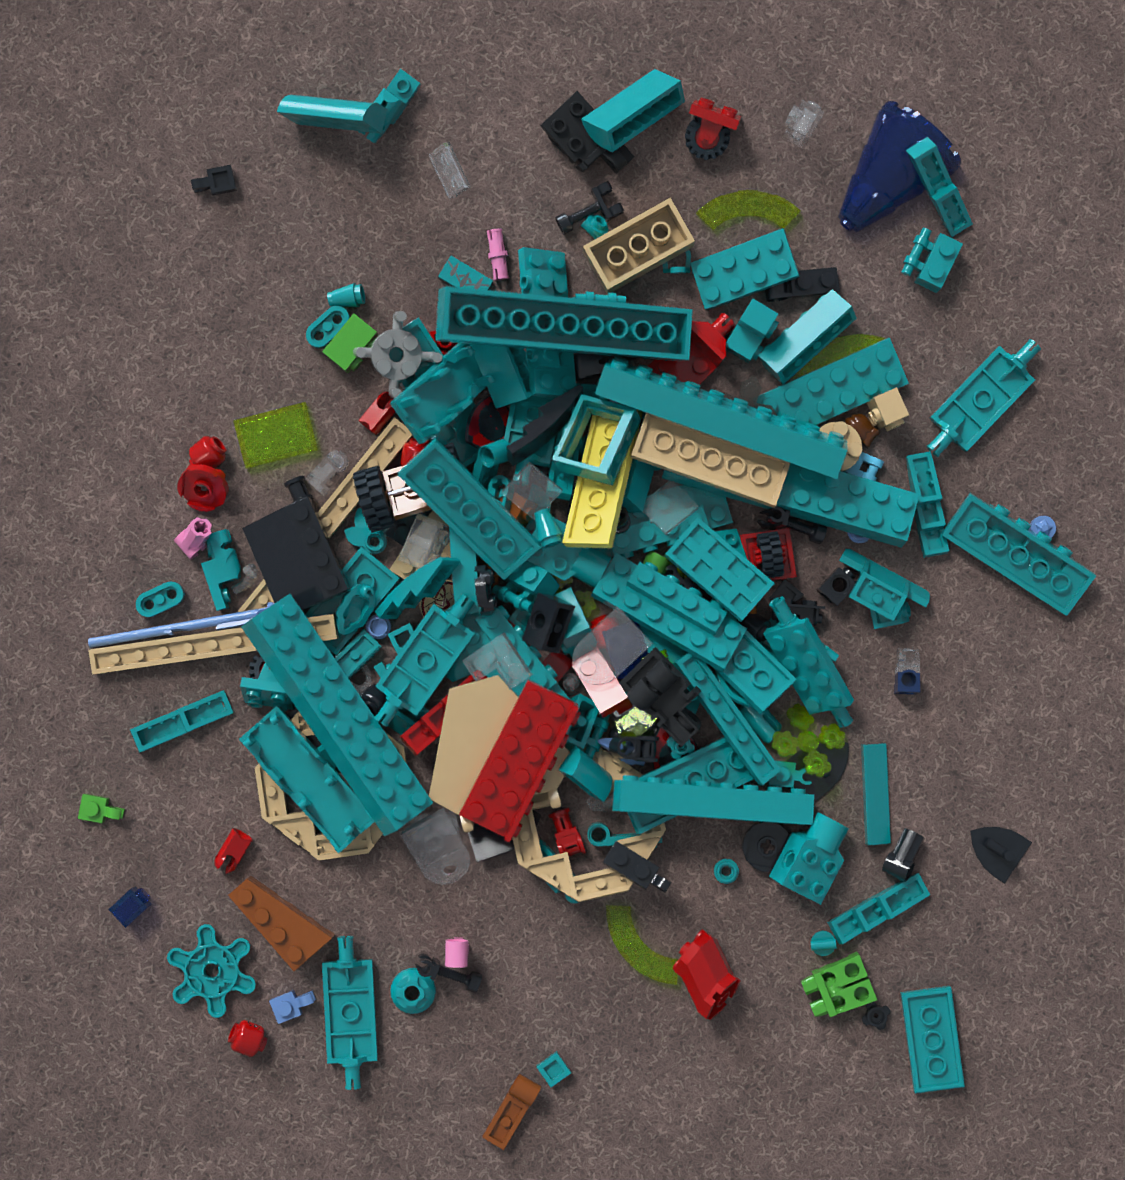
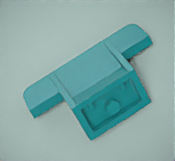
(880, 587)

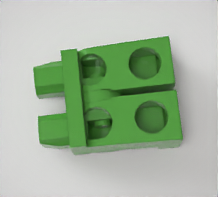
(841, 986)

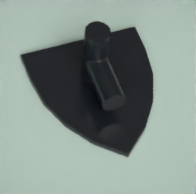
(999, 850)

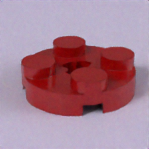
(203, 475)

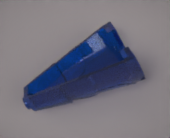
(885, 172)

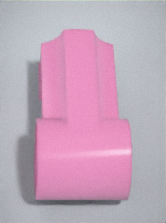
(194, 537)
(456, 952)

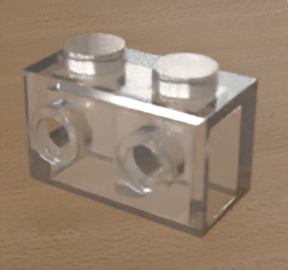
(802, 123)
(424, 542)

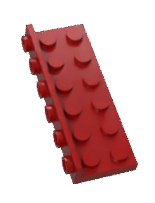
(520, 760)

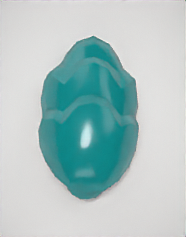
(355, 608)

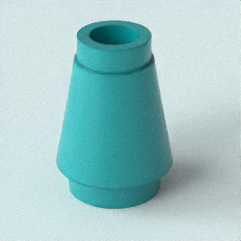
(347, 296)
(547, 529)

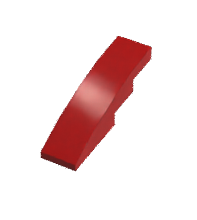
(429, 726)

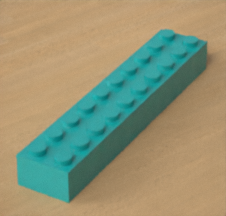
(563, 324)
(722, 417)
(840, 503)
(337, 715)

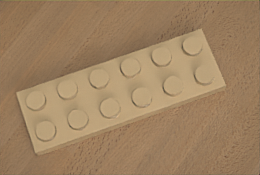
(710, 460)

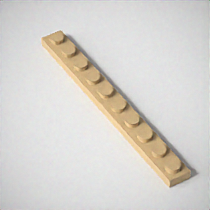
(344, 497)
(188, 647)

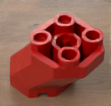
(706, 974)

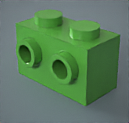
(352, 335)

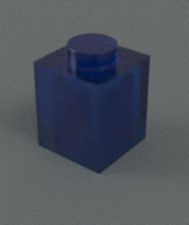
(131, 906)

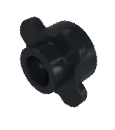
(880, 1021)

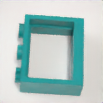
(619, 445)

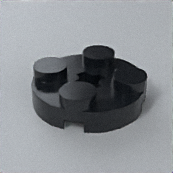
(484, 591)
(759, 834)

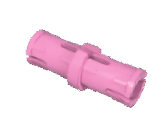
(497, 254)

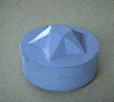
(1043, 524)

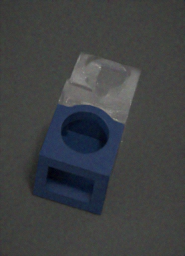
(907, 671)

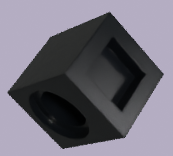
(827, 590)

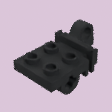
(571, 138)
(663, 692)

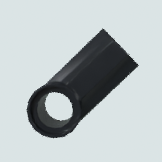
(901, 860)

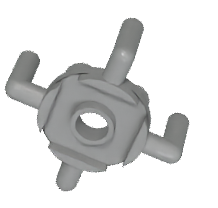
(411, 354)

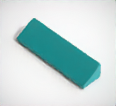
(875, 794)

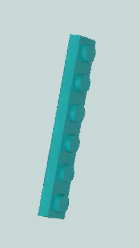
(728, 718)

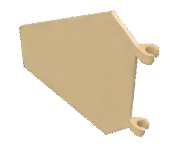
(468, 733)

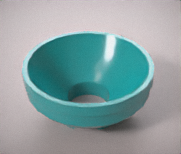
(408, 978)

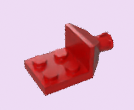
(706, 352)

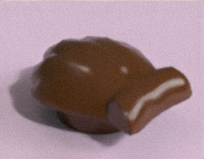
(864, 428)

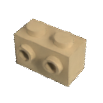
(887, 410)

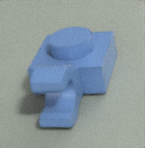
(289, 1006)

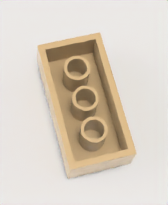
(638, 246)

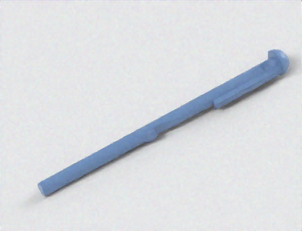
(222, 622)

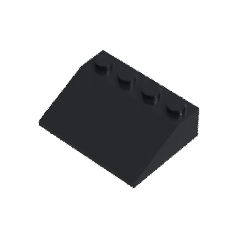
(296, 555)

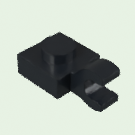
(219, 180)

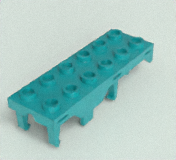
(441, 392)
(307, 778)

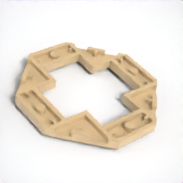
(298, 825)
(557, 868)

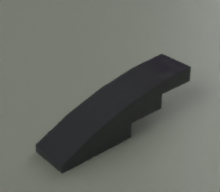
(551, 420)

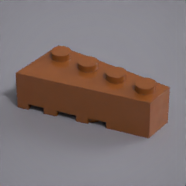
(280, 922)

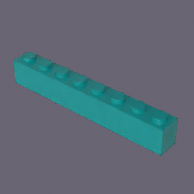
(713, 802)

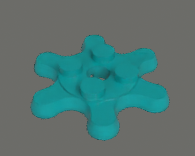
(197, 981)

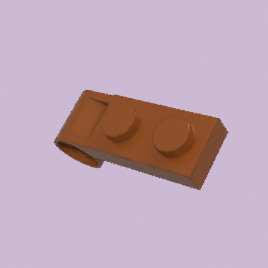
(511, 1111)

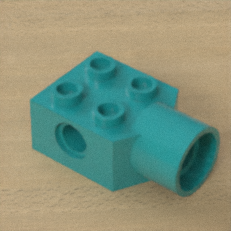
(564, 561)
(811, 859)

